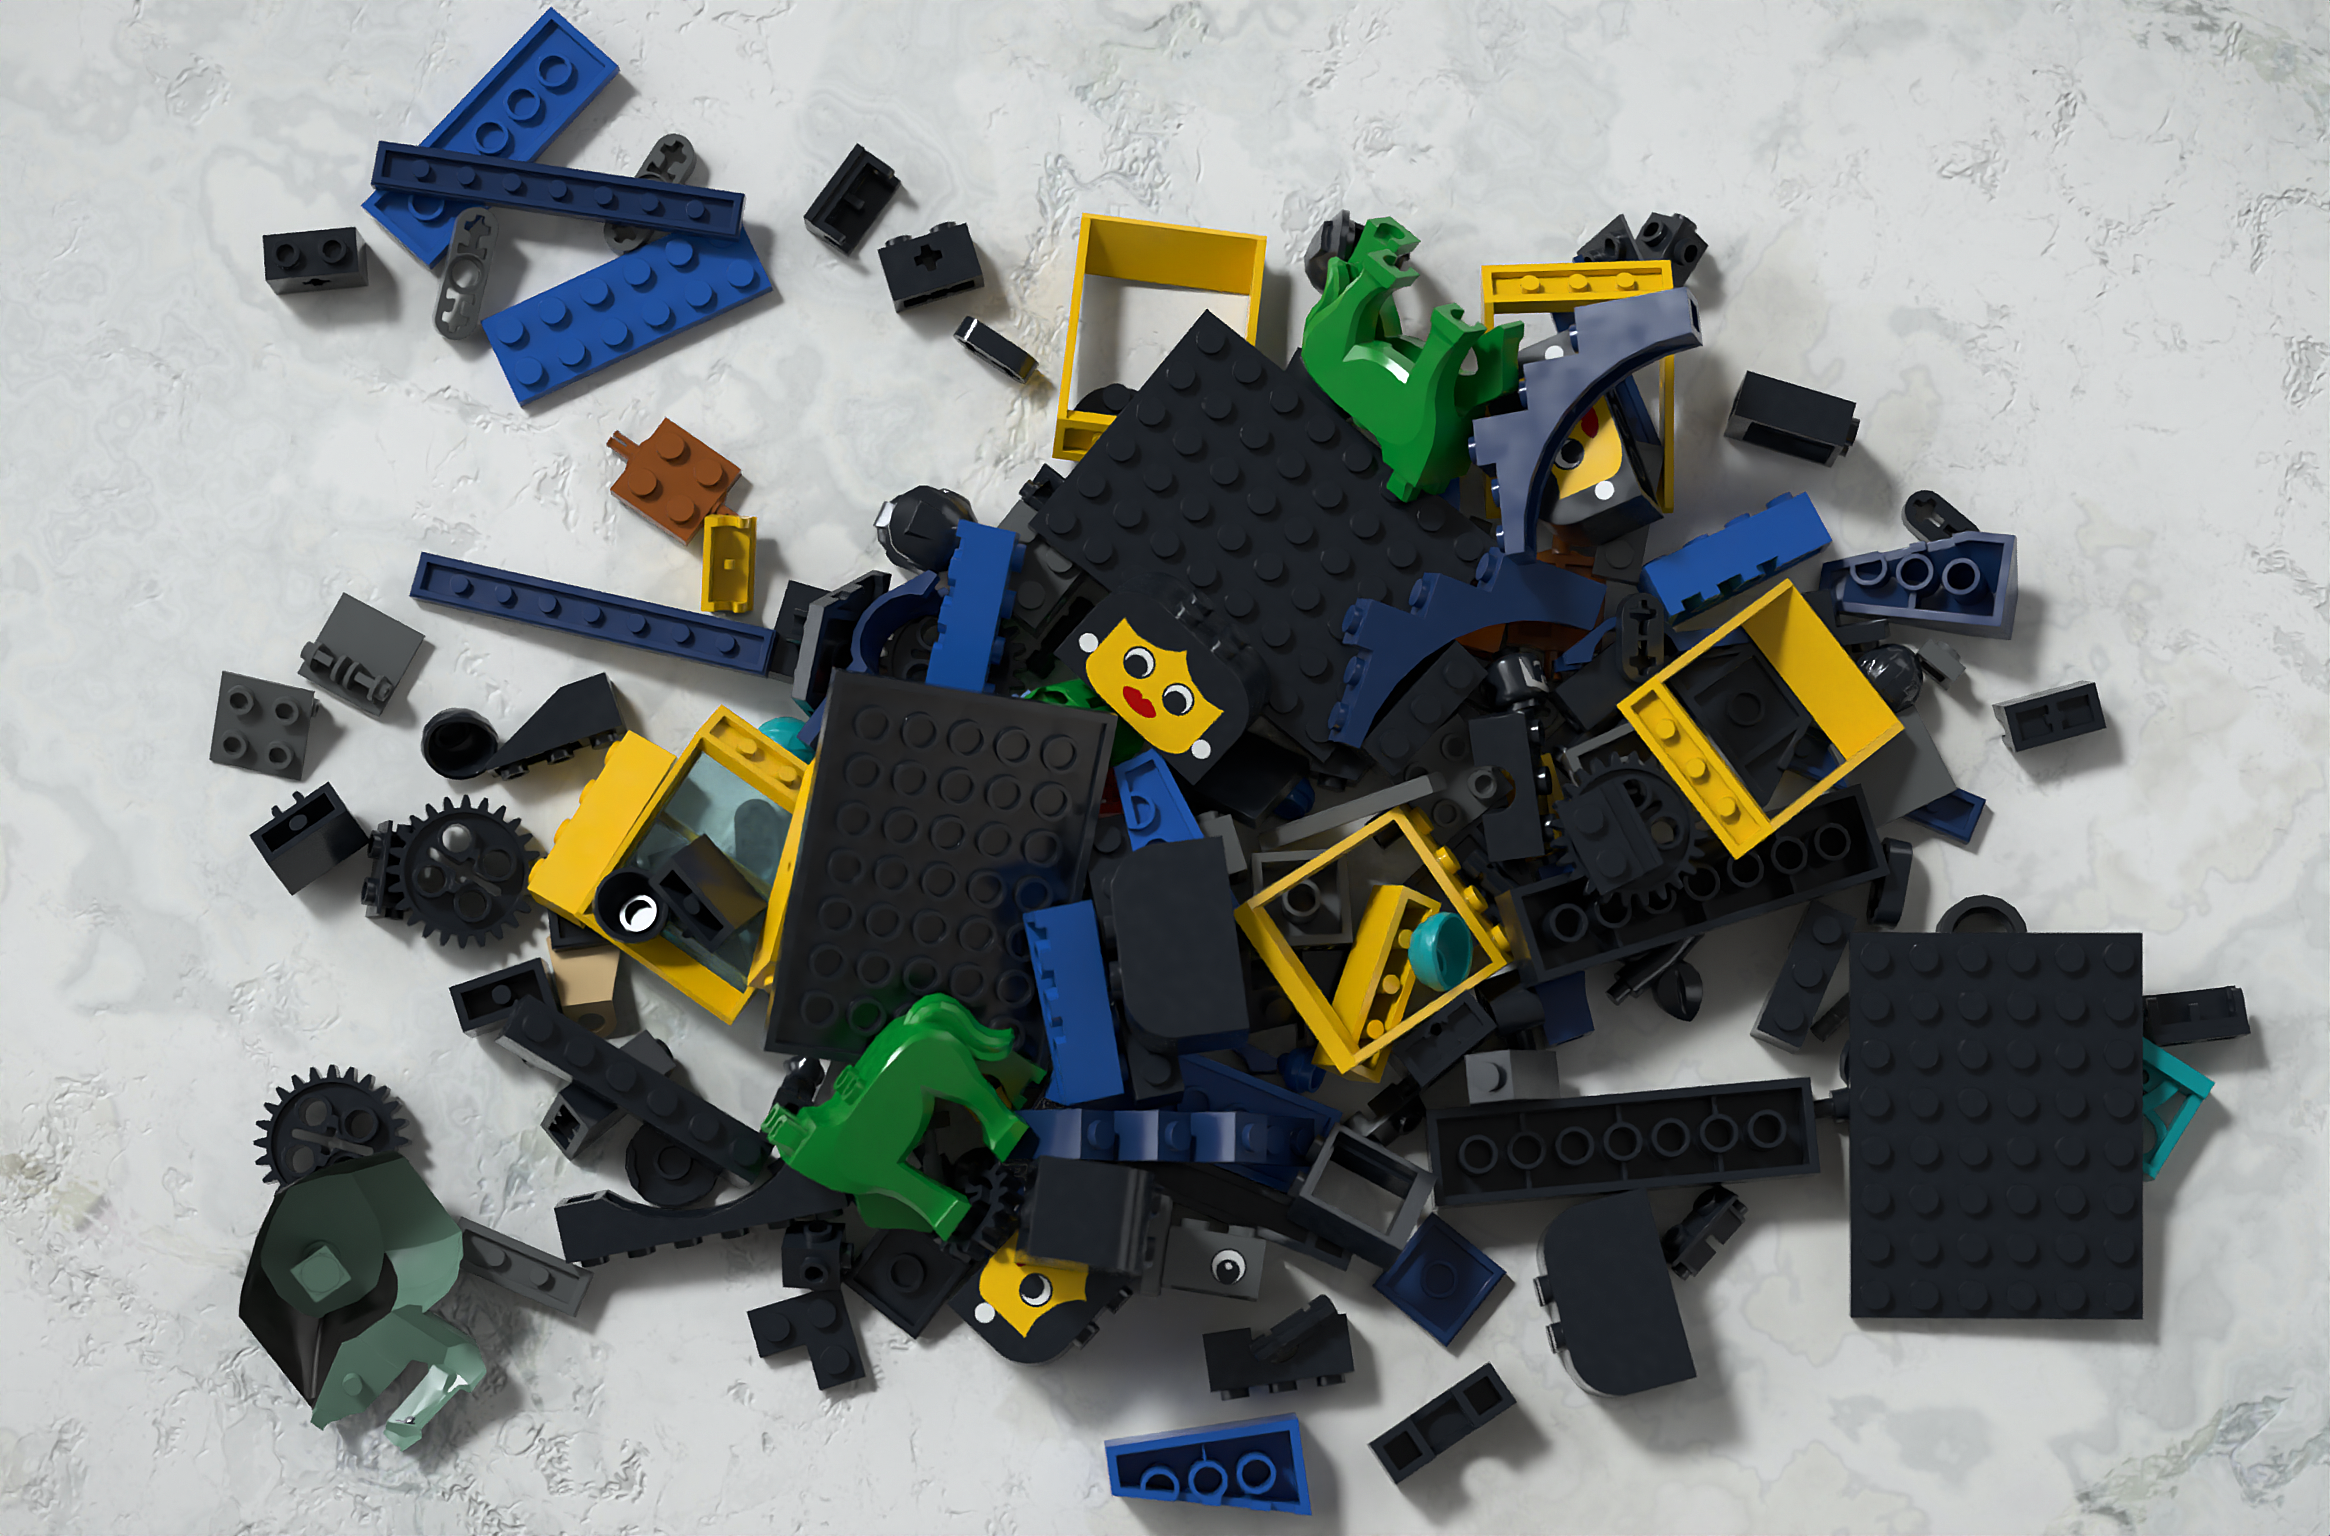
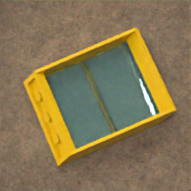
(743, 797)

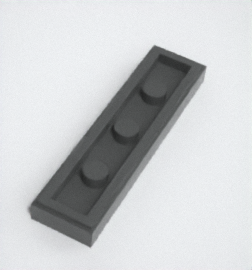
(1352, 811)

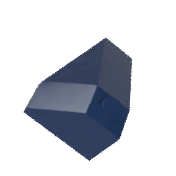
(1941, 585)

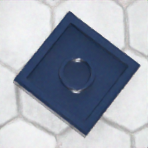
(1439, 1279)

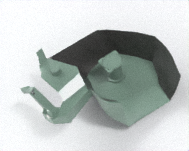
(347, 1291)

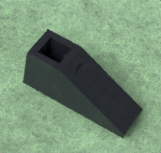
(569, 720)

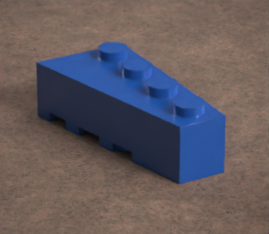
(1735, 558)
(975, 606)
(1076, 1002)
(1224, 1464)

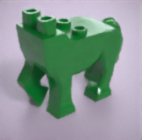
(1396, 383)
(885, 1104)

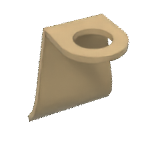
(587, 983)

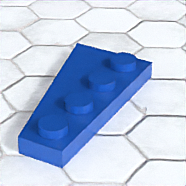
(1154, 805)

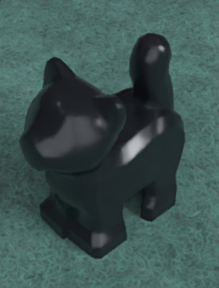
(798, 1086)

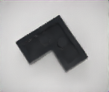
(818, 1322)

